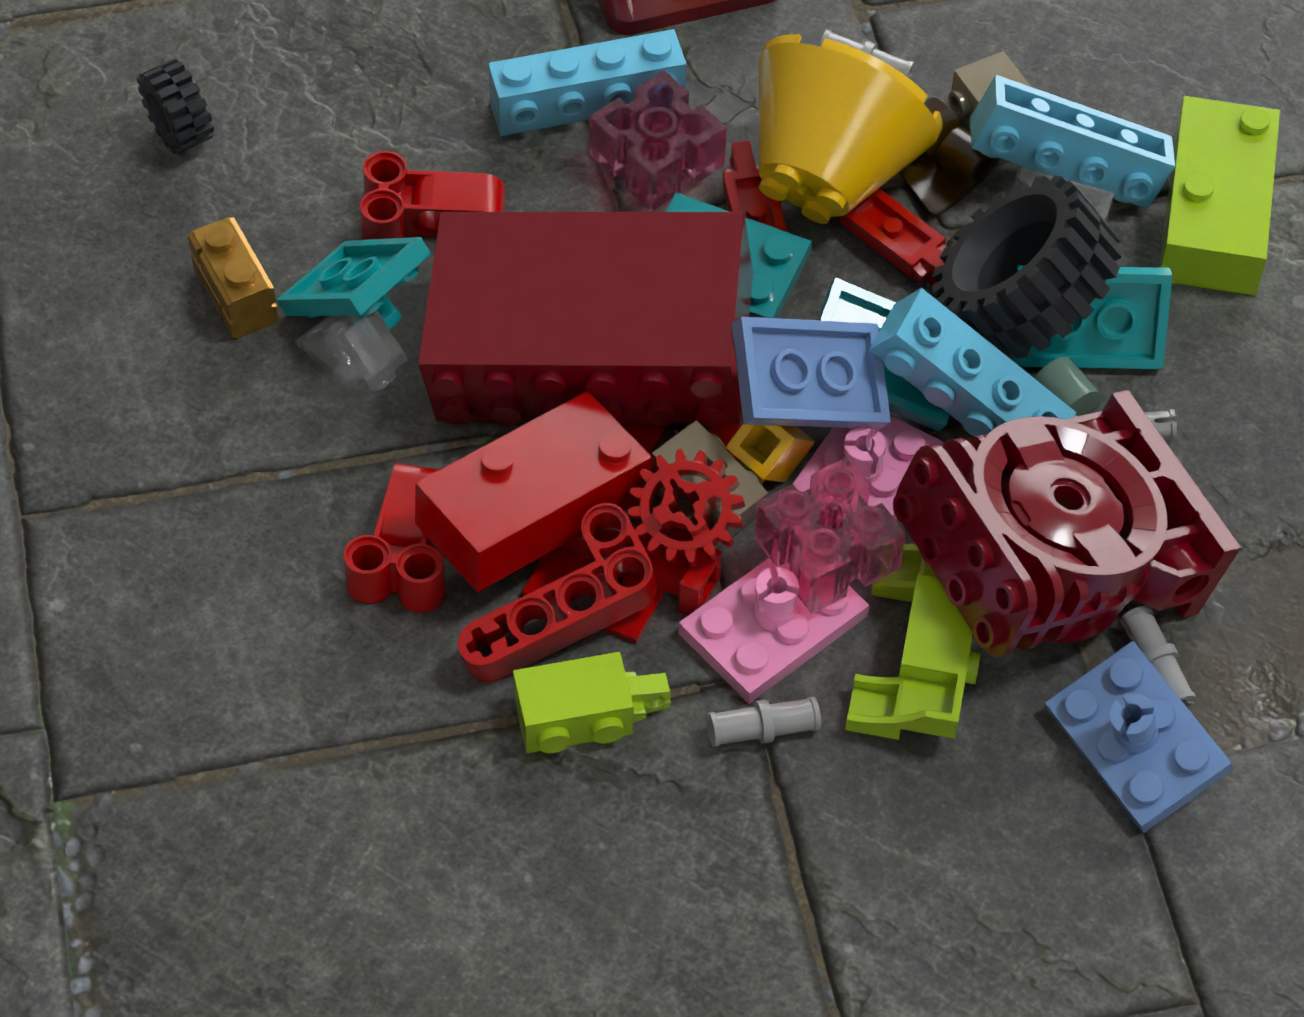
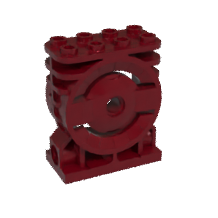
(1062, 526)

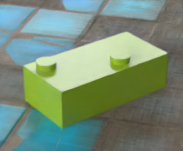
(1220, 195)

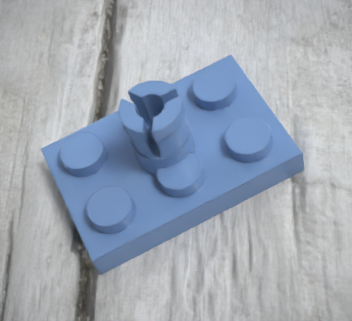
(809, 373)
(1139, 736)

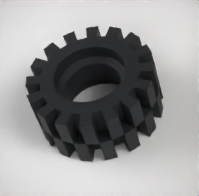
(175, 106)

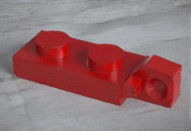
(742, 188)
(897, 235)

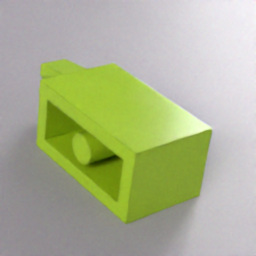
(584, 701)

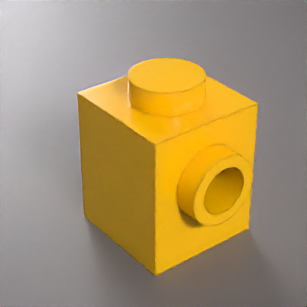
(770, 450)

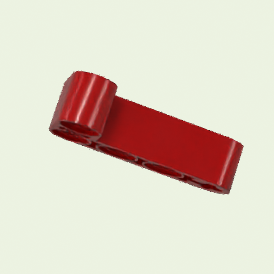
(553, 602)

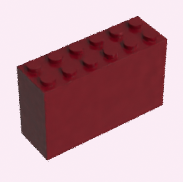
(586, 302)

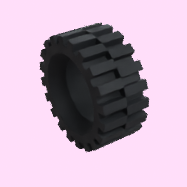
(1065, 258)

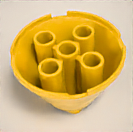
(835, 125)

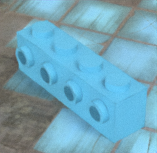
(578, 80)
(1071, 141)
(959, 367)

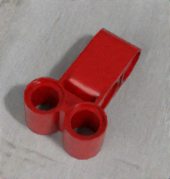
(410, 201)
(397, 551)

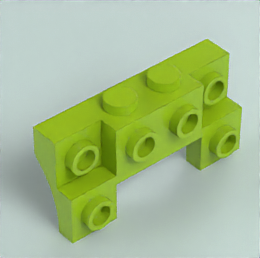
(932, 666)

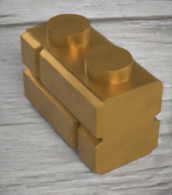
(233, 277)

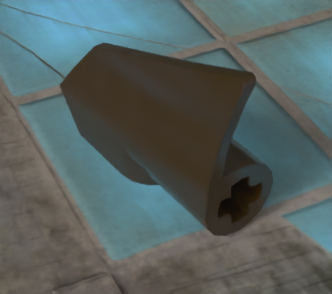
(948, 167)

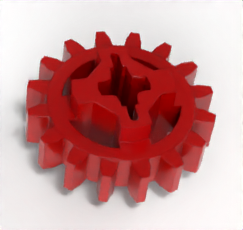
(703, 496)

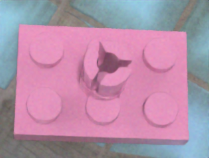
(876, 454)
(762, 629)

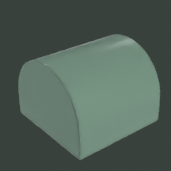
(1070, 385)

